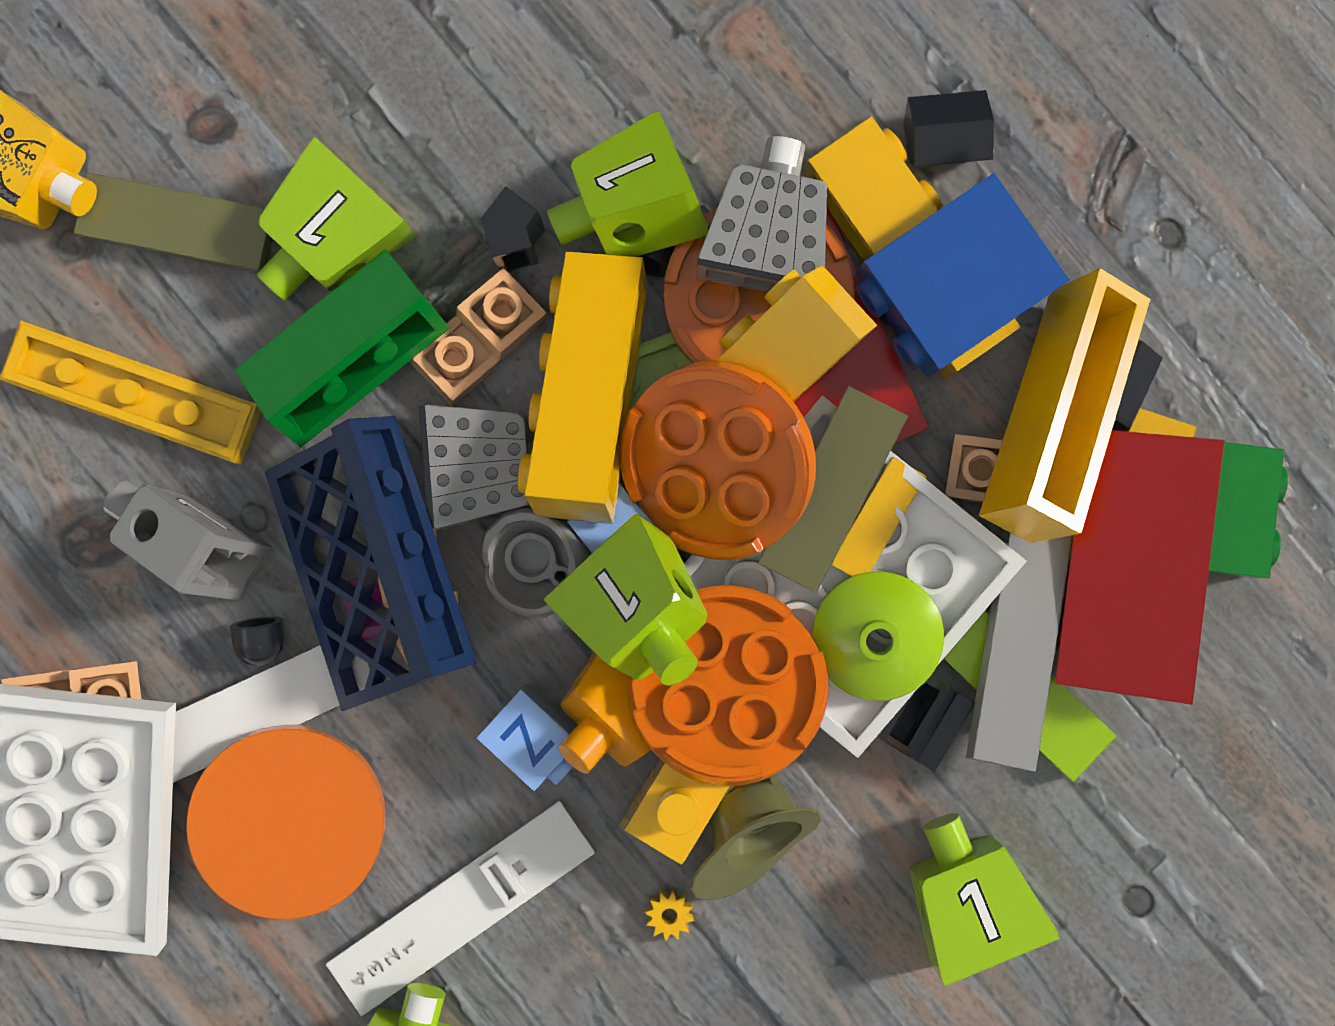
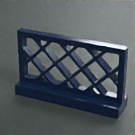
(398, 550)

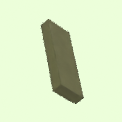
(175, 224)
(846, 469)

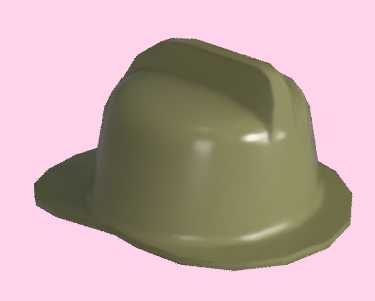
(750, 835)

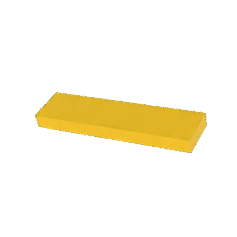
(130, 392)

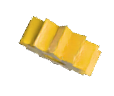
(666, 926)

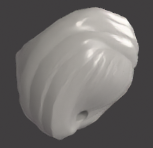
(523, 559)

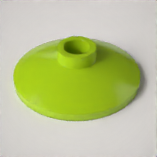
(871, 603)

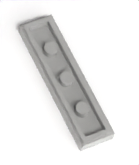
(1019, 657)

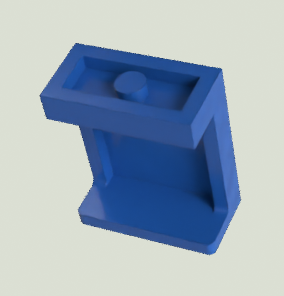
(958, 276)

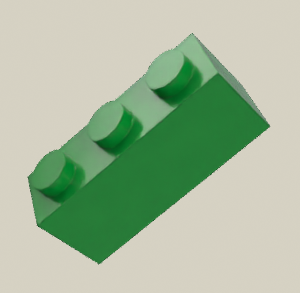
(341, 349)

